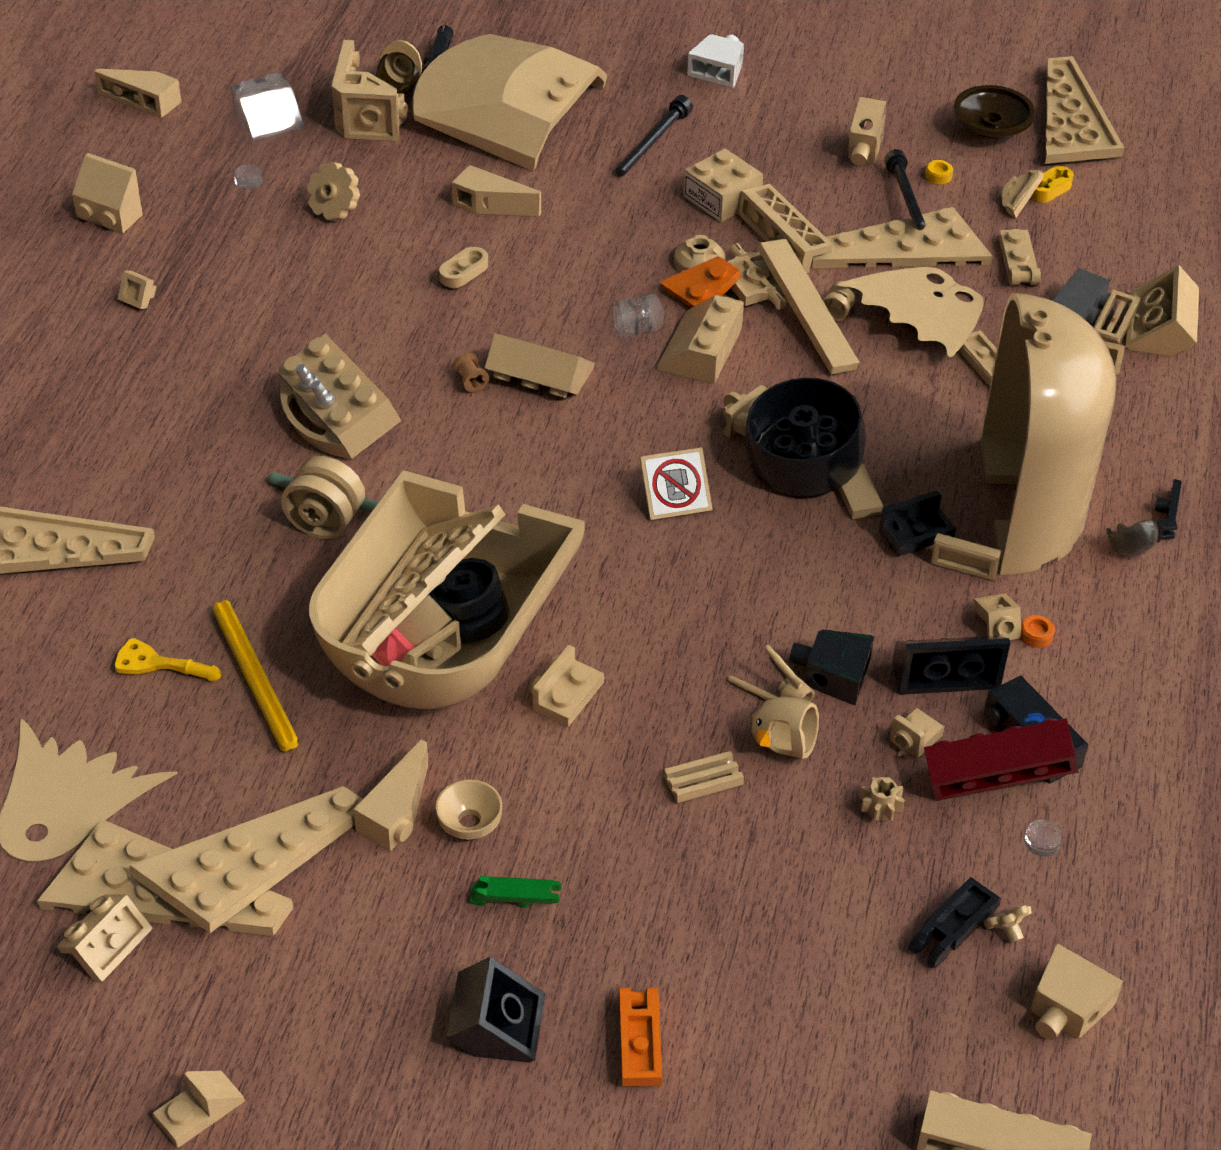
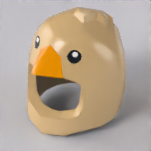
(786, 726)

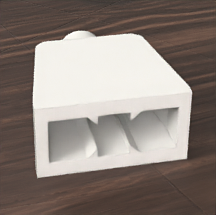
(717, 60)

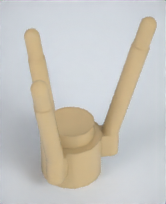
(790, 687)

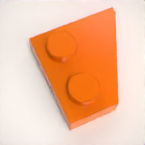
(702, 281)

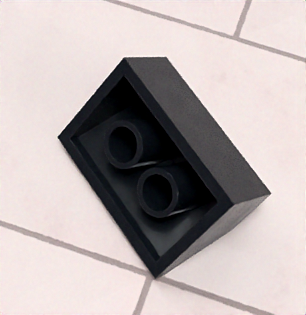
(950, 664)

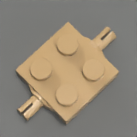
(756, 280)

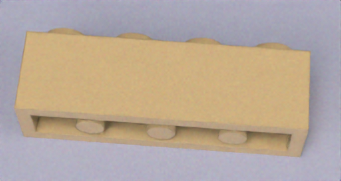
(968, 1125)

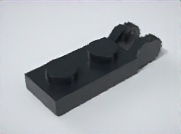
(955, 920)

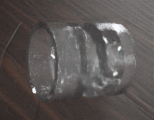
(637, 316)

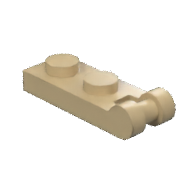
(1019, 257)

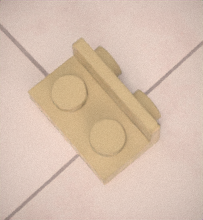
(565, 687)
(105, 935)

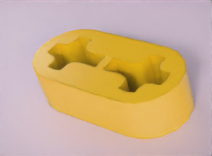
(1055, 182)

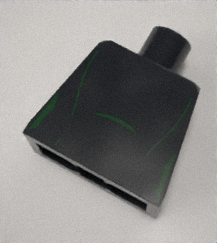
(835, 663)

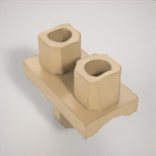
(736, 410)

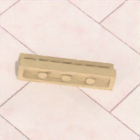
(773, 226)

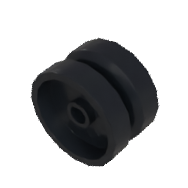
(473, 598)

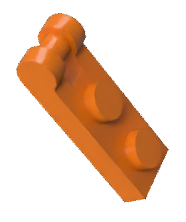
(640, 1037)

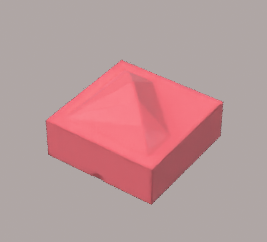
(392, 648)

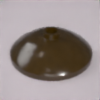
(994, 111)

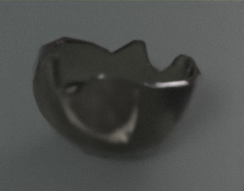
(1135, 539)

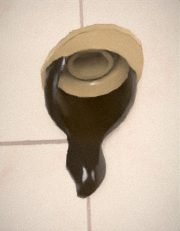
(400, 66)

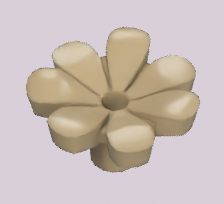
(1009, 922)

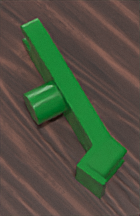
(517, 890)

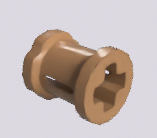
(473, 376)

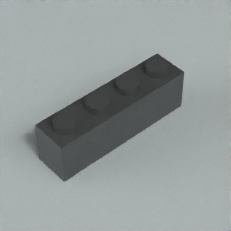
(1084, 294)

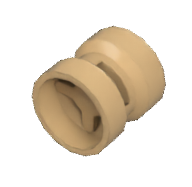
(840, 300)

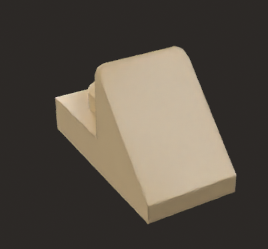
(204, 1102)

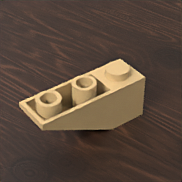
(492, 194)

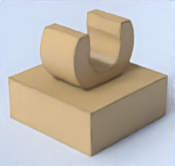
(136, 289)

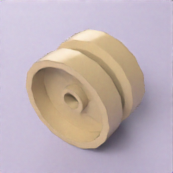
(323, 497)

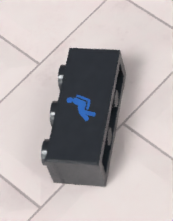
(1021, 705)

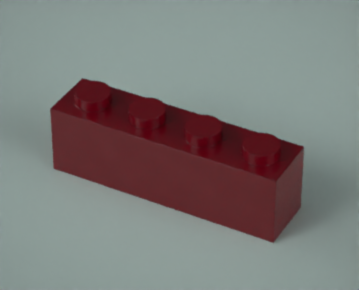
(1001, 759)

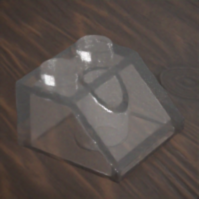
(266, 106)

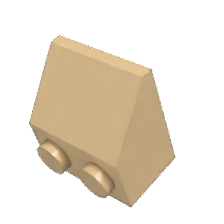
(107, 194)

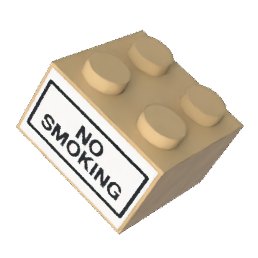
(718, 183)

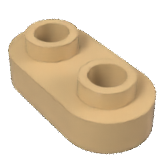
(463, 267)

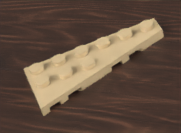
(1074, 118)
(419, 572)
(104, 868)

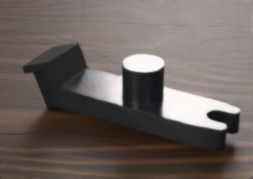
(1167, 526)

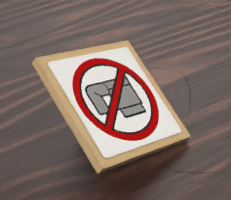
(676, 483)

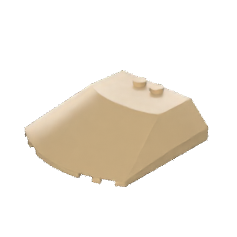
(502, 94)

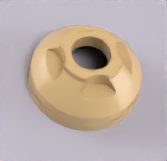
(687, 256)
(465, 799)

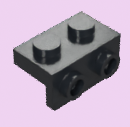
(914, 523)

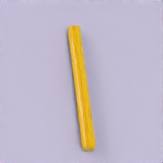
(255, 676)

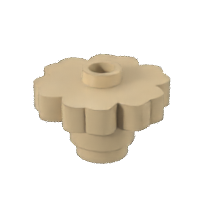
(333, 191)

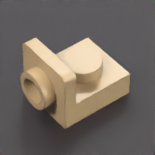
(1000, 615)
(915, 732)

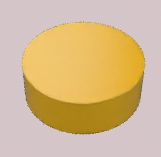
(939, 172)

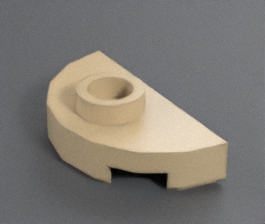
(1019, 190)

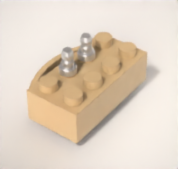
(335, 399)

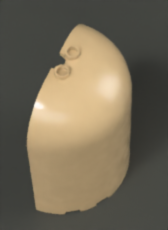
(1045, 428)
(526, 559)

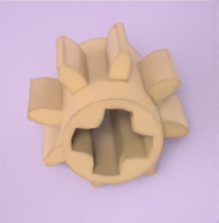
(882, 798)

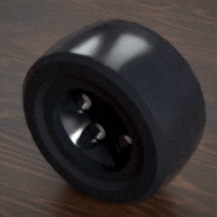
(805, 415)

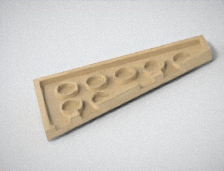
(902, 245)
(57, 541)
(235, 866)

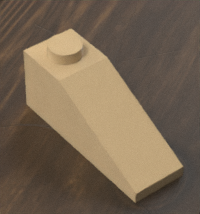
(140, 89)
(391, 807)

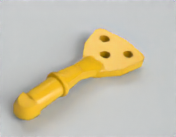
(154, 662)

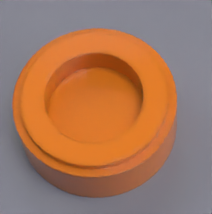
(1037, 631)

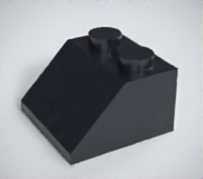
(495, 1013)

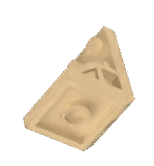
(362, 102)

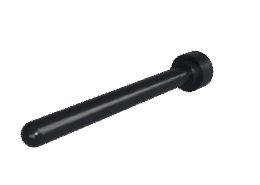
(678, 109)
(896, 163)

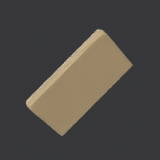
(436, 648)

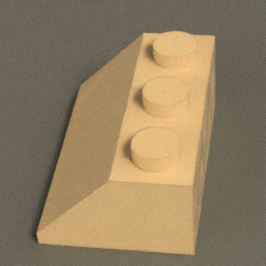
(1166, 314)
(704, 339)
(537, 365)

